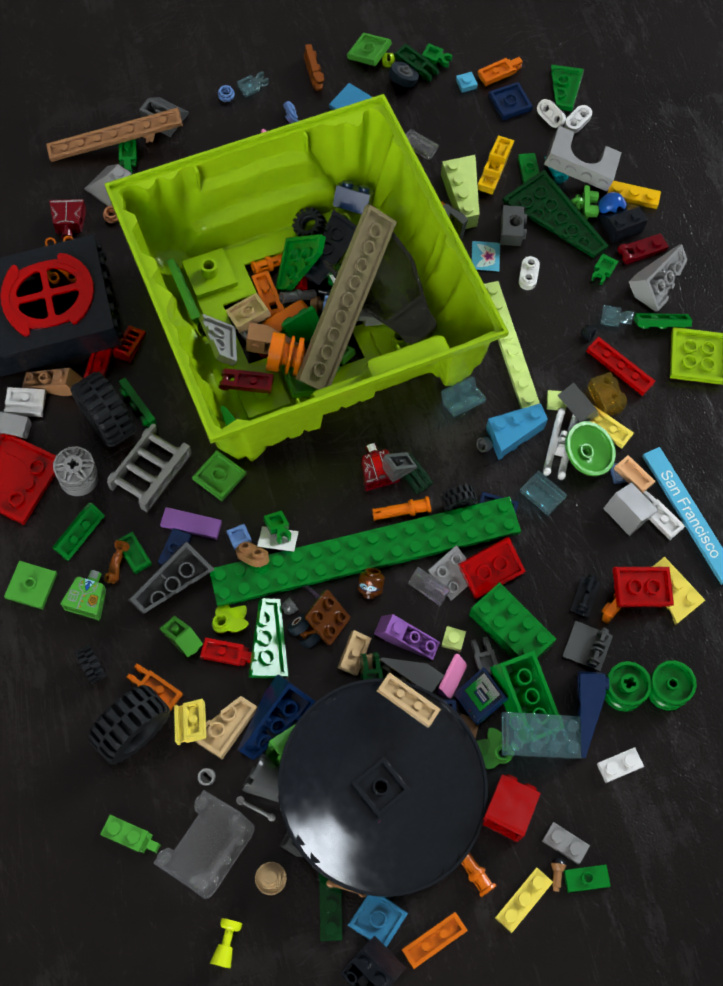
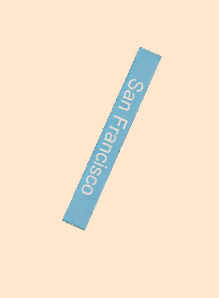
(686, 510)

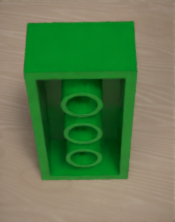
(511, 624)

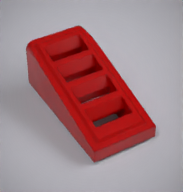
(128, 356)

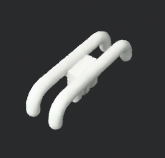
(557, 446)

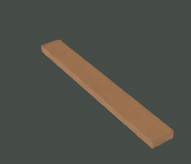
(114, 134)

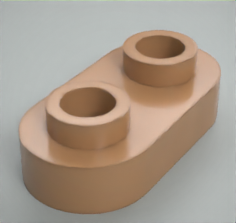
(252, 554)

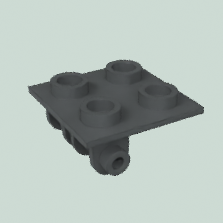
(588, 645)

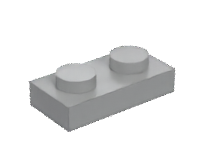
(565, 843)

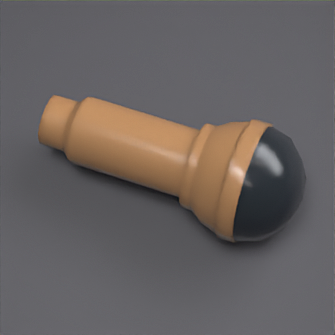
(558, 866)

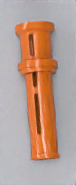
(266, 264)
(411, 507)
(477, 875)

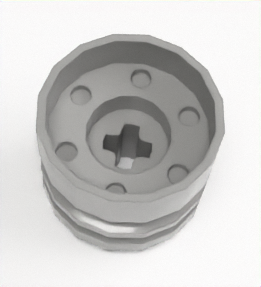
(76, 471)

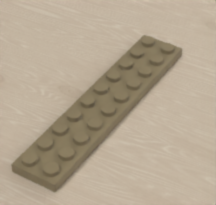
(346, 298)

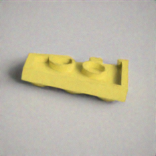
(684, 595)

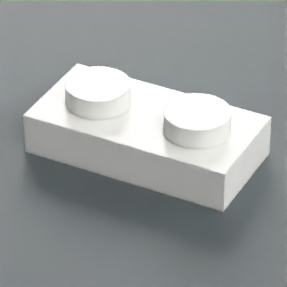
(620, 765)

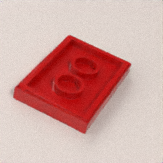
(490, 567)
(643, 587)

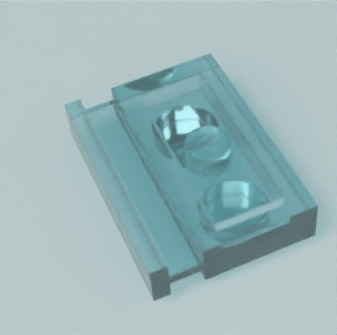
(543, 493)

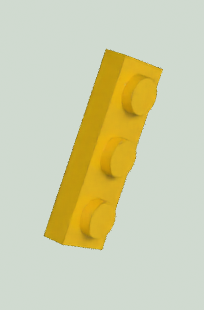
(636, 194)

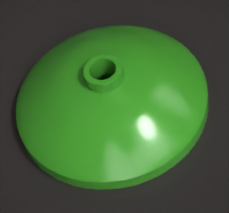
(597, 448)

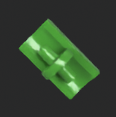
(583, 201)

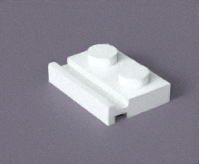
(25, 401)

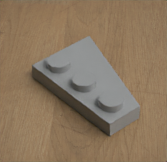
(221, 339)

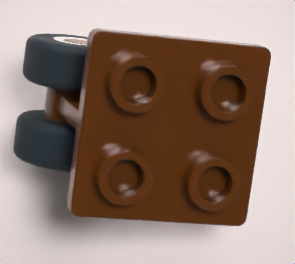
(322, 621)

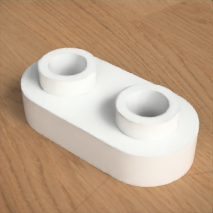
(552, 114)
(575, 121)
(529, 271)

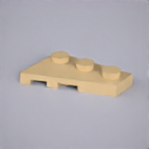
(227, 726)

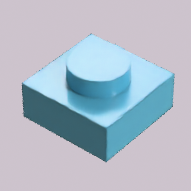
(466, 82)

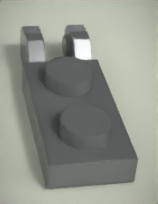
(484, 659)

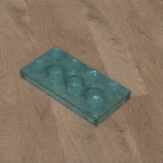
(541, 735)

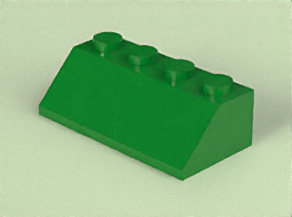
(524, 685)

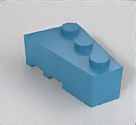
(514, 428)

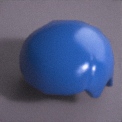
(611, 202)

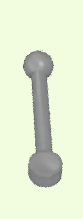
(241, 801)

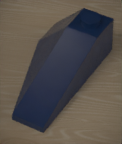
(278, 710)

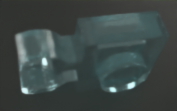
(252, 85)

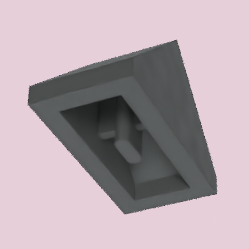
(397, 465)

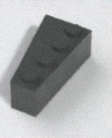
(174, 575)

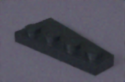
(338, 238)

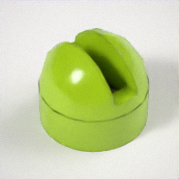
(388, 63)

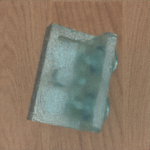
(462, 396)

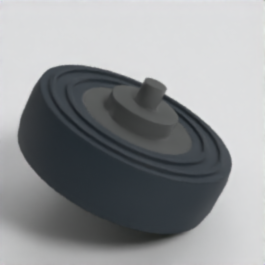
(403, 74)

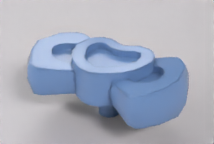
(291, 112)

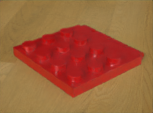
(23, 477)

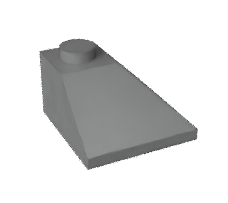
(110, 173)

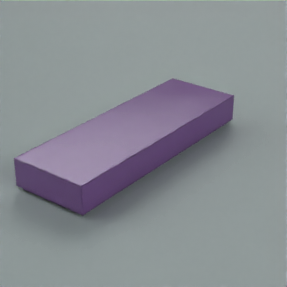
(191, 523)

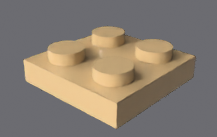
(248, 310)

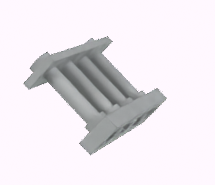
(157, 483)

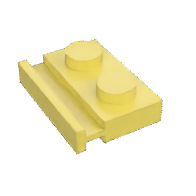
(190, 721)

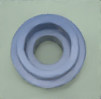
(226, 93)

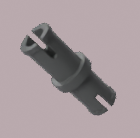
(296, 295)

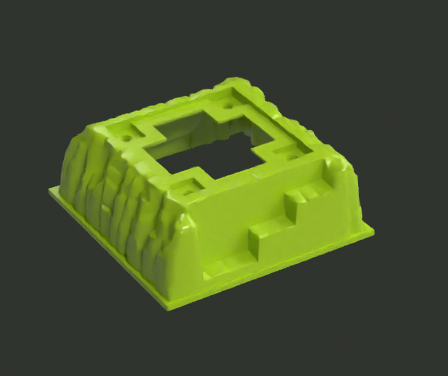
(241, 207)

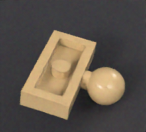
(350, 659)

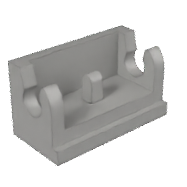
(15, 425)

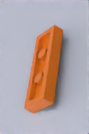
(434, 940)

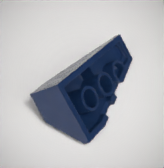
(591, 694)

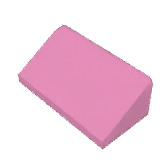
(452, 677)

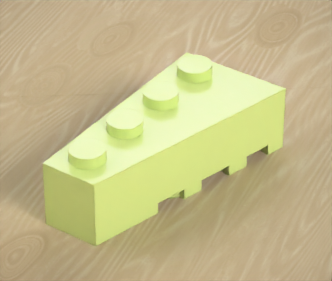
(461, 186)

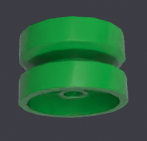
(638, 684)
(682, 685)

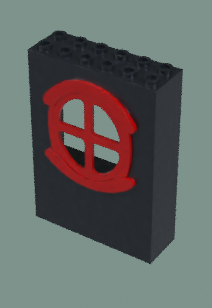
(81, 330)

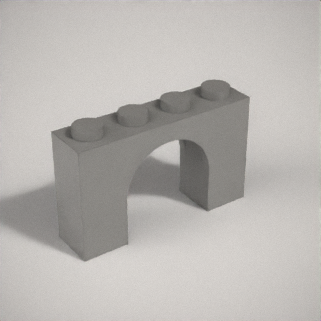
(562, 159)

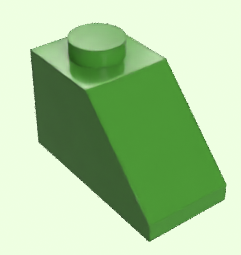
(181, 636)

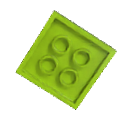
(696, 355)

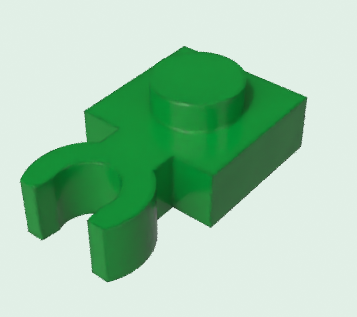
(435, 55)
(604, 267)
(278, 525)

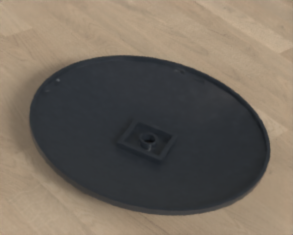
(429, 801)

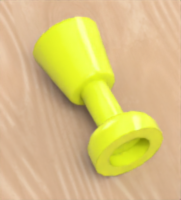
(223, 952)

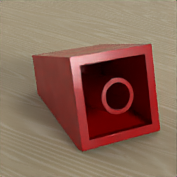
(511, 807)

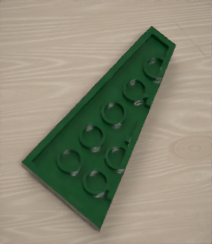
(554, 211)

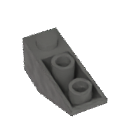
(413, 672)

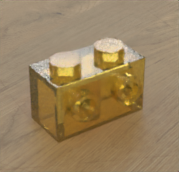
(607, 394)

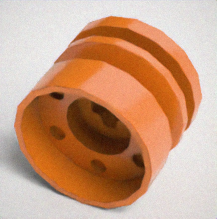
(285, 353)

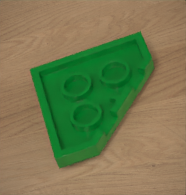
(297, 259)

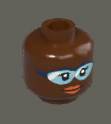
(371, 583)

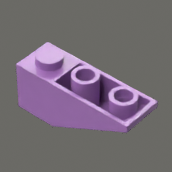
(406, 636)

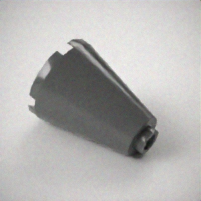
(263, 779)

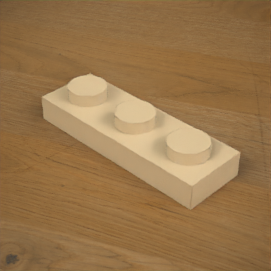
(408, 700)

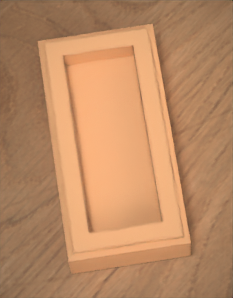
(634, 473)

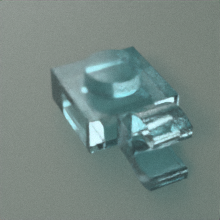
(612, 316)

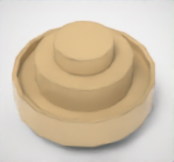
(270, 878)

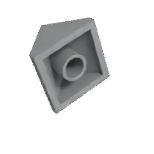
(630, 508)

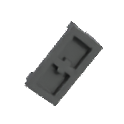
(578, 403)

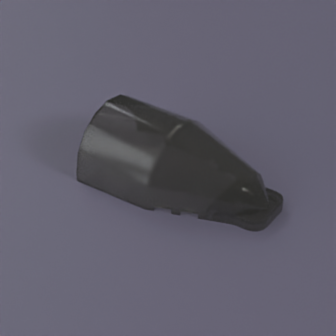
(398, 294)

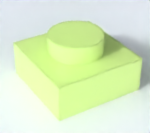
(453, 639)

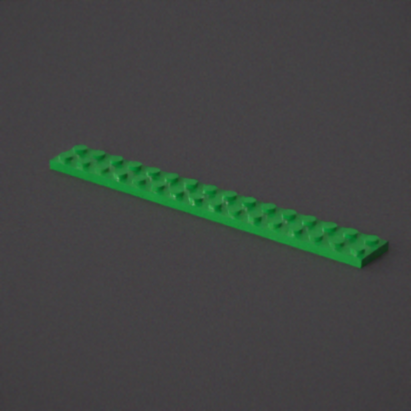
(365, 550)

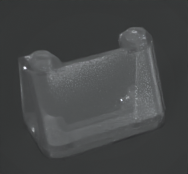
(208, 846)

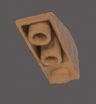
(260, 337)
(53, 381)

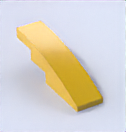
(495, 164)

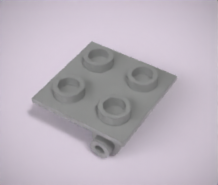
(448, 572)

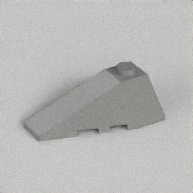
(655, 281)

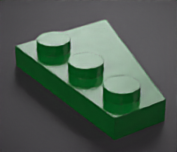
(566, 85)

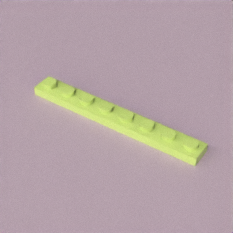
(513, 353)

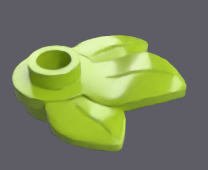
(231, 617)

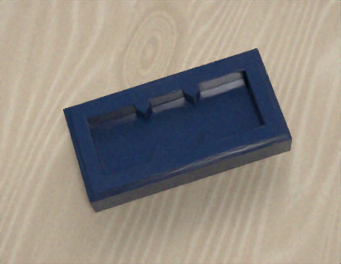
(174, 541)

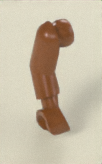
(114, 566)

